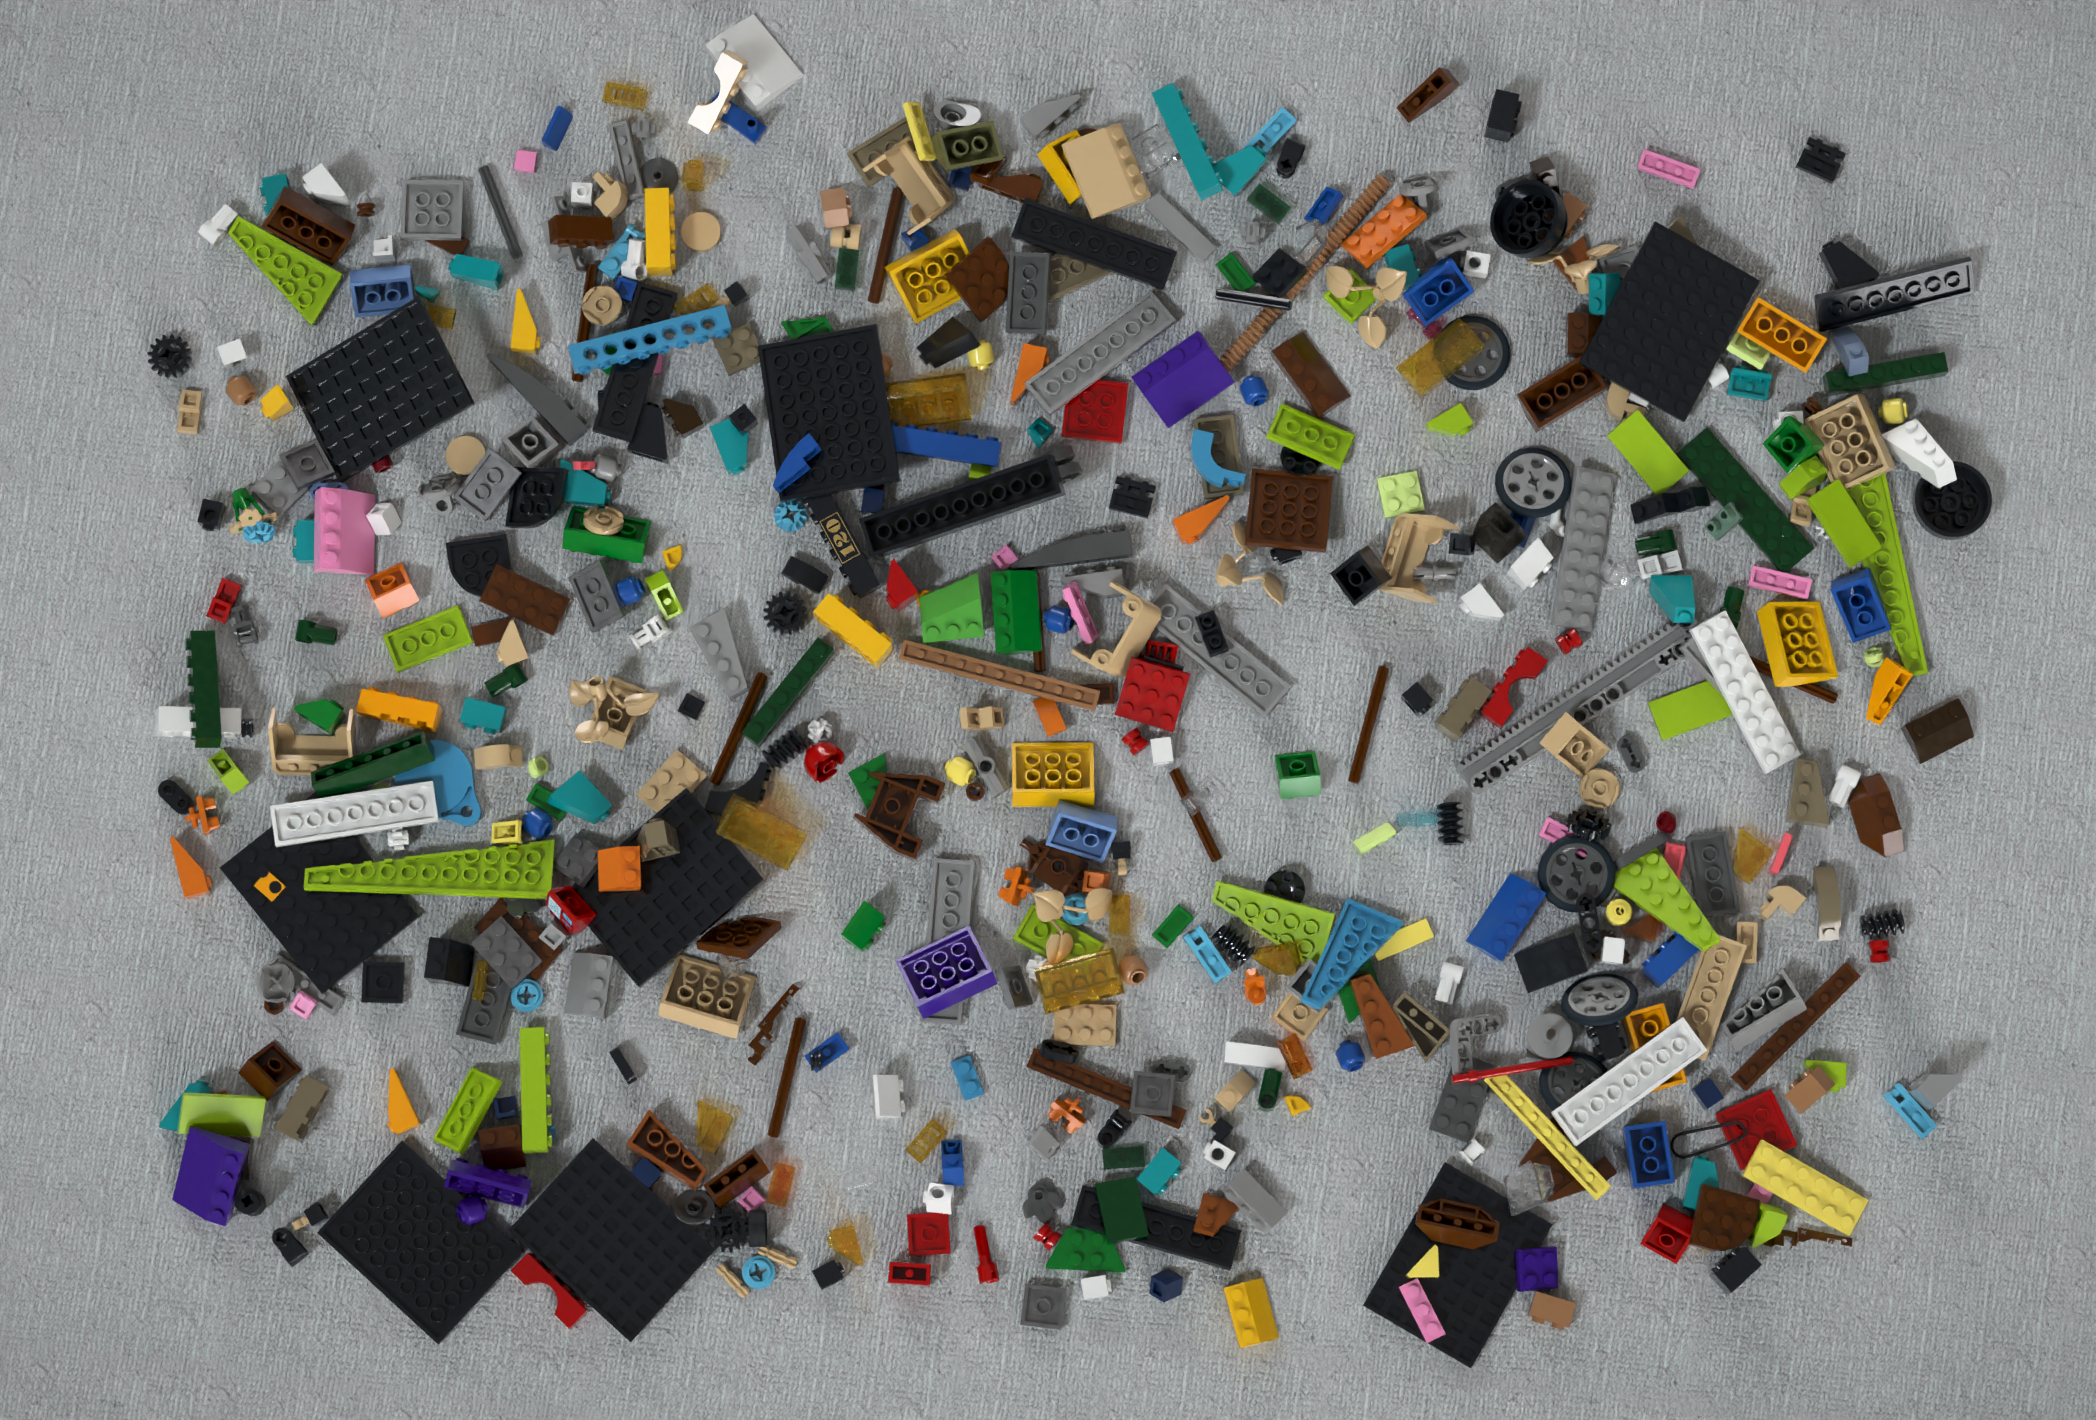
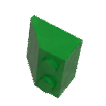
(1792, 444)
(322, 714)
(1298, 775)
(863, 927)

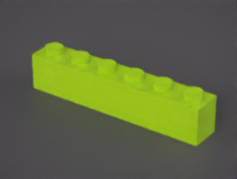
(534, 1090)

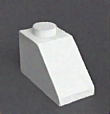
(1480, 604)

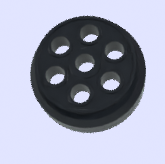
(1509, 215)
(1973, 486)

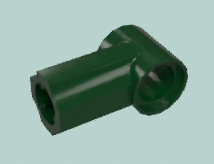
(1660, 542)
(1732, 604)
(311, 632)
(510, 678)
(1269, 1088)

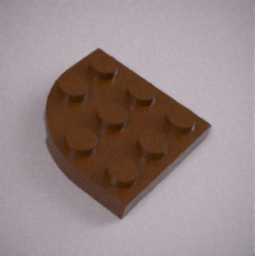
(981, 278)
(739, 937)
(1722, 1219)

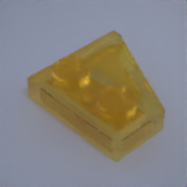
(1749, 856)
(711, 1127)

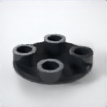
(1298, 463)
(1285, 885)

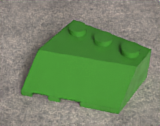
(952, 611)

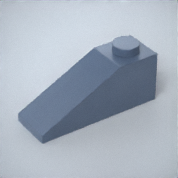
(1851, 351)

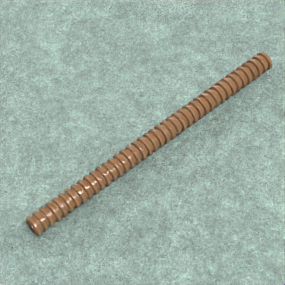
(1333, 239)

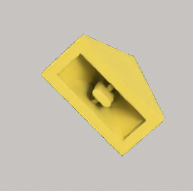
(507, 832)
(1427, 1266)

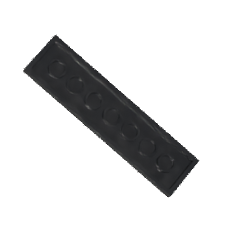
(1094, 244)
(1894, 294)
(630, 381)
(1167, 1232)

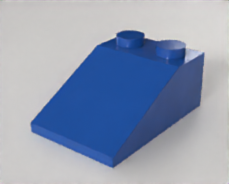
(1437, 290)
(1860, 605)

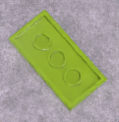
(1310, 436)
(1647, 452)
(1843, 523)
(428, 639)
(1688, 710)
(1035, 934)
(467, 1110)
(222, 1114)

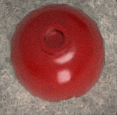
(822, 760)

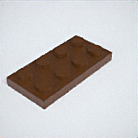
(524, 600)
(526, 930)

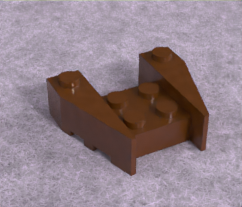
(893, 807)
(1563, 1180)

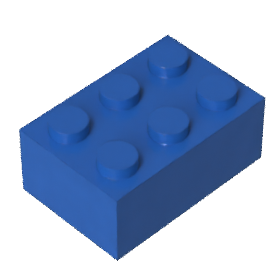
(1668, 960)
(1648, 1155)

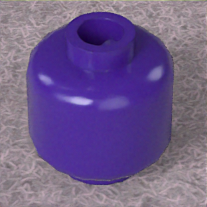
(471, 1209)

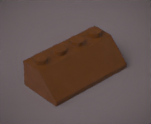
(308, 225)
(1310, 375)
(1560, 394)

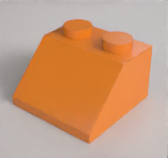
(392, 590)
(619, 869)

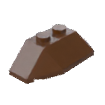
(1876, 816)
(1457, 1223)

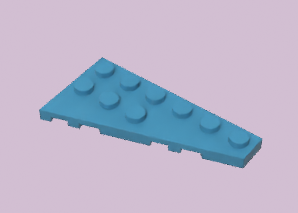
(1352, 943)

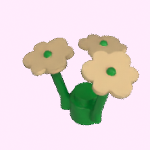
(249, 517)

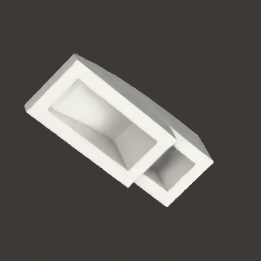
(1253, 1056)

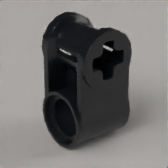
(1290, 155)
(1113, 1128)
(292, 1249)

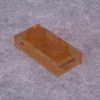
(1294, 1056)
(780, 1184)

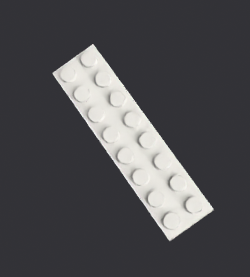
(1744, 692)
(354, 813)
(1628, 1081)

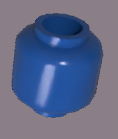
(1254, 391)
(630, 590)
(1058, 619)
(537, 823)
(1350, 1056)

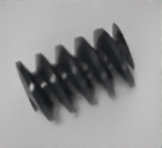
(784, 749)
(1449, 823)
(1882, 923)
(1233, 943)
(247, 1195)

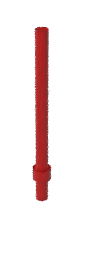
(1473, 1075)

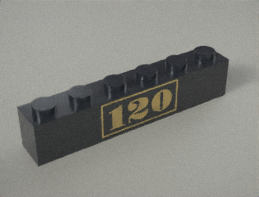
(843, 545)

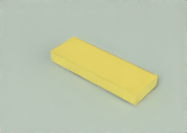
(919, 131)
(1405, 939)

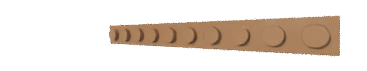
(999, 675)

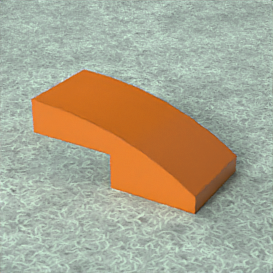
(1049, 716)

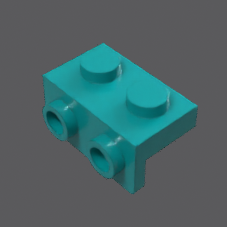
(1749, 383)

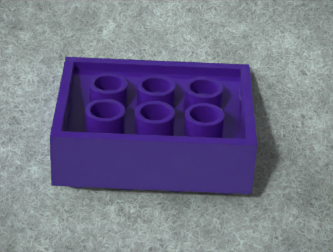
(1183, 379)
(946, 972)
(210, 1175)
(488, 1183)

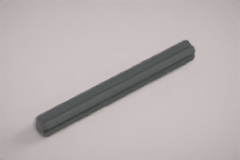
(500, 212)

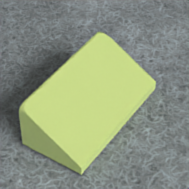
(1374, 838)

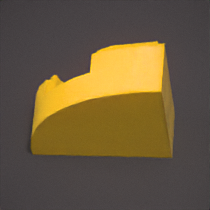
(672, 557)
(1296, 1104)

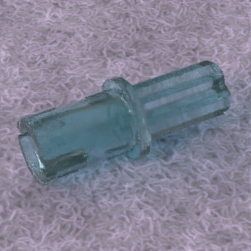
(1416, 819)

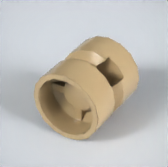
(838, 236)

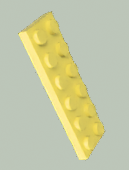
(1805, 1187)

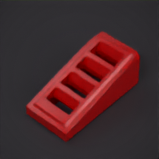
(1173, 647)

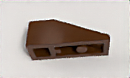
(1428, 94)
(1016, 187)

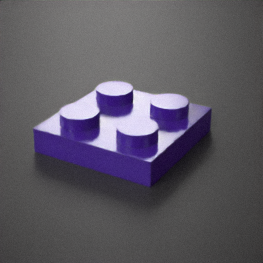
(1536, 1268)

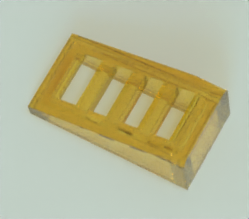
(640, 101)
(680, 311)
(938, 1128)

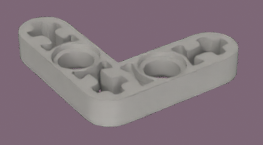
(1464, 1036)

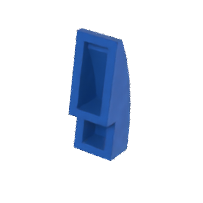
(795, 463)

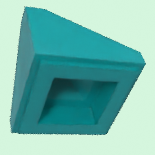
(427, 293)
(1039, 432)

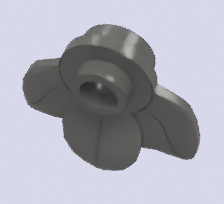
(518, 906)
(1043, 1206)

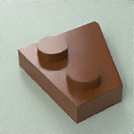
(1574, 254)
(1213, 1214)

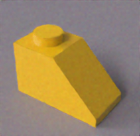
(275, 403)

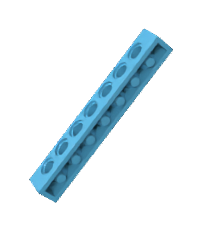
(657, 331)

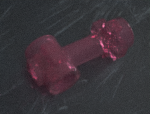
(1430, 330)

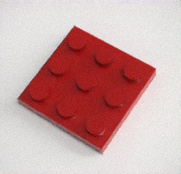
(1097, 413)
(1152, 694)
(1762, 1121)

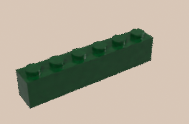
(1886, 374)
(204, 689)
(788, 692)
(373, 765)

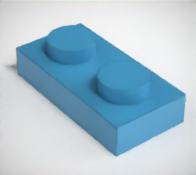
(967, 1078)

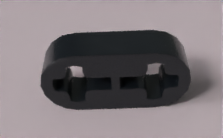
(1059, 1051)
(623, 1066)

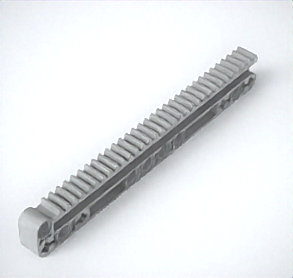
(1623, 676)

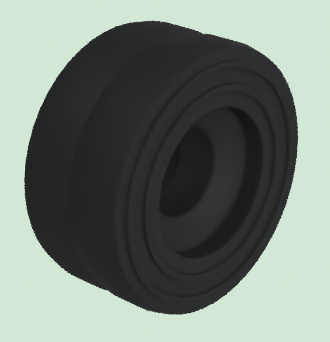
(757, 1228)

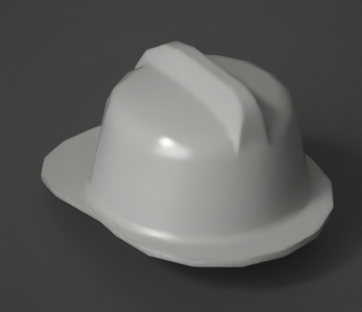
(955, 114)

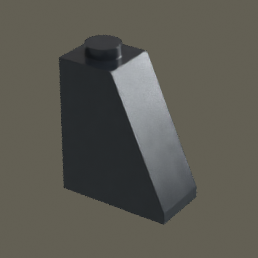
(1846, 266)
(947, 343)
(649, 435)

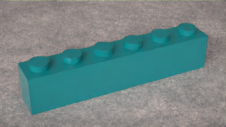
(1187, 141)

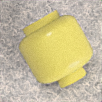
(981, 356)
(1893, 411)
(960, 771)
(1611, 913)

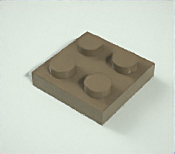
(738, 349)

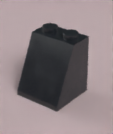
(449, 962)

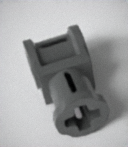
(244, 630)

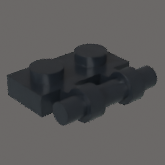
(1817, 164)
(1129, 502)

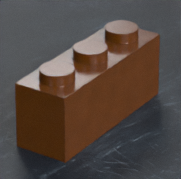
(580, 231)
(736, 1178)

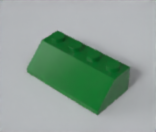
(626, 545)
(1016, 612)

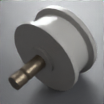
(1549, 1036)

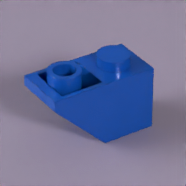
(952, 1162)

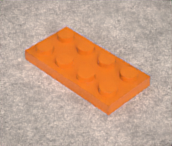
(1384, 230)

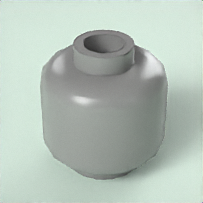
(606, 468)

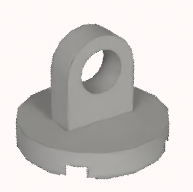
(1418, 187)
(439, 489)
(275, 982)

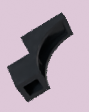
(1668, 504)
(751, 791)

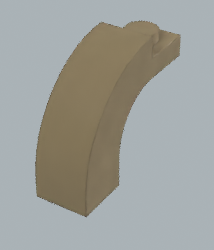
(1828, 903)

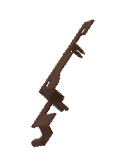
(758, 1048)
(1809, 1234)

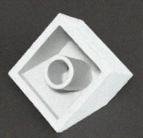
(323, 187)
(1531, 564)
(887, 1096)

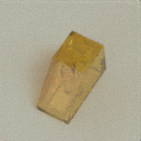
(693, 176)
(441, 316)
(1119, 915)
(1279, 958)
(846, 1243)

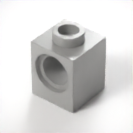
(554, 933)

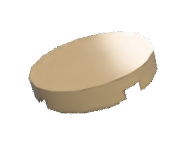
(700, 231)
(602, 305)
(464, 454)
(603, 521)
(1599, 788)

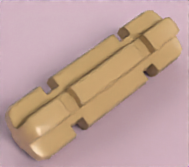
(778, 1256)
(733, 1280)

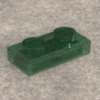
(1268, 204)
(846, 269)
(1123, 1157)

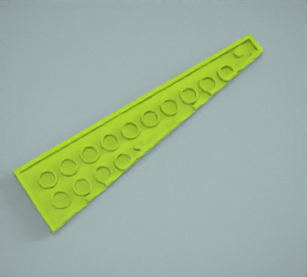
(1889, 571)
(489, 872)

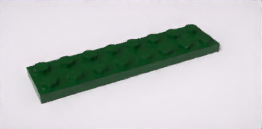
(1731, 483)

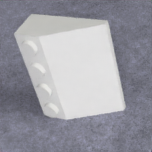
(768, 66)

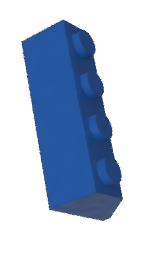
(1505, 917)

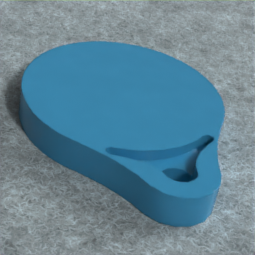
(452, 783)

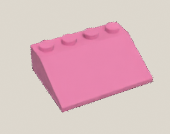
(342, 532)

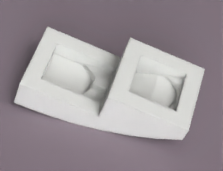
(1660, 564)

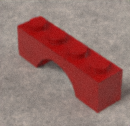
(1528, 666)
(568, 1308)

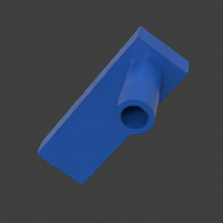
(743, 122)

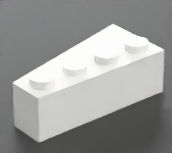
(1920, 452)
(175, 721)

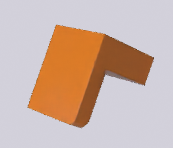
(1094, 879)

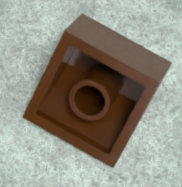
(1579, 332)
(269, 1070)
(502, 1147)

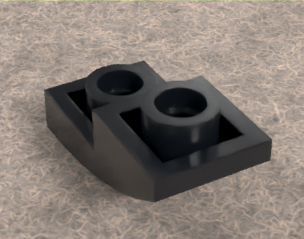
(804, 574)
(1211, 633)

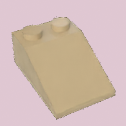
(610, 711)
(1574, 745)

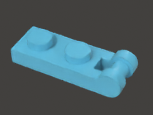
(1273, 130)
(618, 254)
(1207, 955)
(1910, 1111)

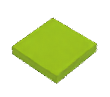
(1355, 303)

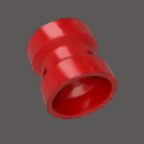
(1568, 641)
(1135, 741)
(1879, 946)
(1043, 1233)

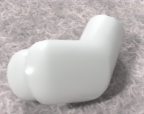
(1556, 524)

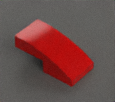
(224, 600)

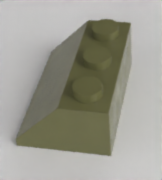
(967, 146)

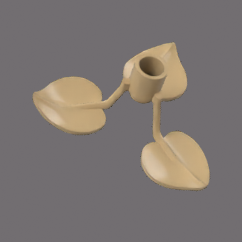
(1580, 271)
(1389, 286)
(1229, 573)
(583, 692)
(1050, 907)

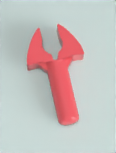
(589, 465)

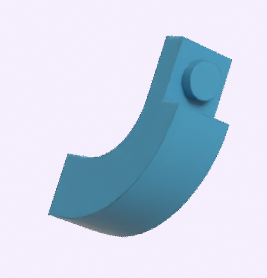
(1205, 464)

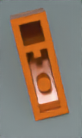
(1031, 362)
(1194, 523)
(191, 875)

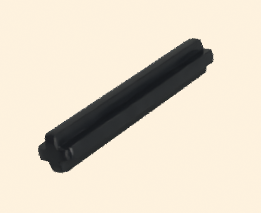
(1254, 299)

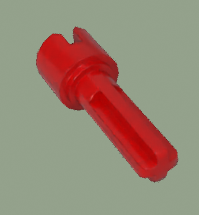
(987, 1269)

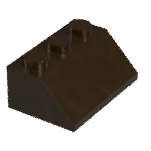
(1938, 731)

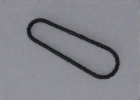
(1711, 1148)

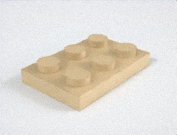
(671, 780)
(1086, 1025)

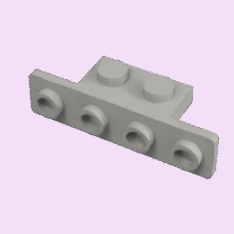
(575, 254)

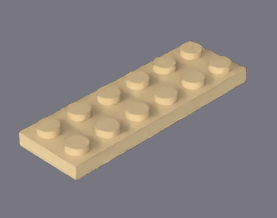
(1711, 989)

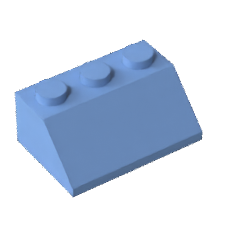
(381, 289)
(1081, 831)

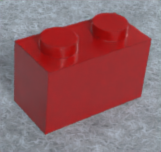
(909, 1273)

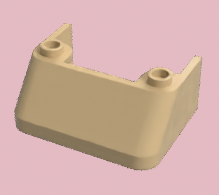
(917, 181)
(1407, 549)
(1145, 618)
(306, 753)

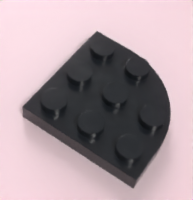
(536, 496)
(474, 560)

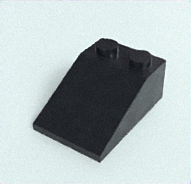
(1551, 963)

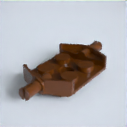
(1041, 862)

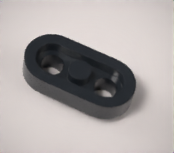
(175, 796)

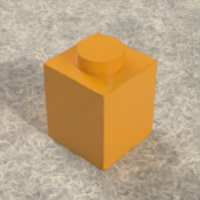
(263, 886)

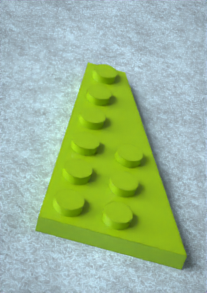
(296, 275)
(1661, 894)
(1278, 918)

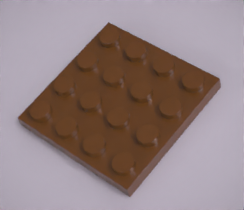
(1288, 510)

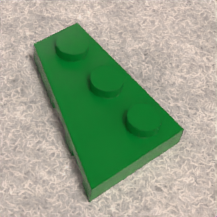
(860, 777)

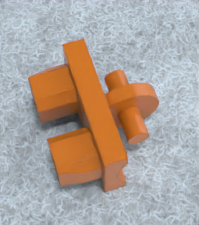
(208, 824)
(1018, 888)
(1254, 987)
(1070, 1111)

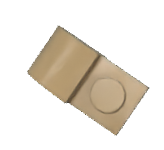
(614, 198)
(1617, 403)
(981, 719)
(498, 756)
(1784, 897)

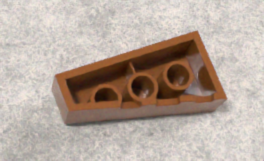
(1379, 1021)
(666, 1152)

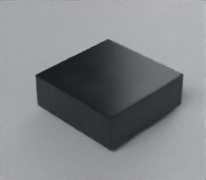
(691, 706)

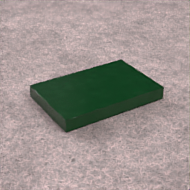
(1121, 1210)

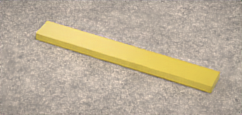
(1549, 1135)

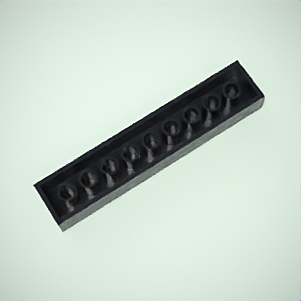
(962, 506)

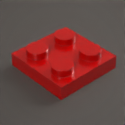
(928, 1234)

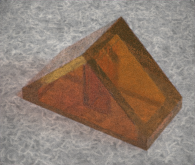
(1643, 930)

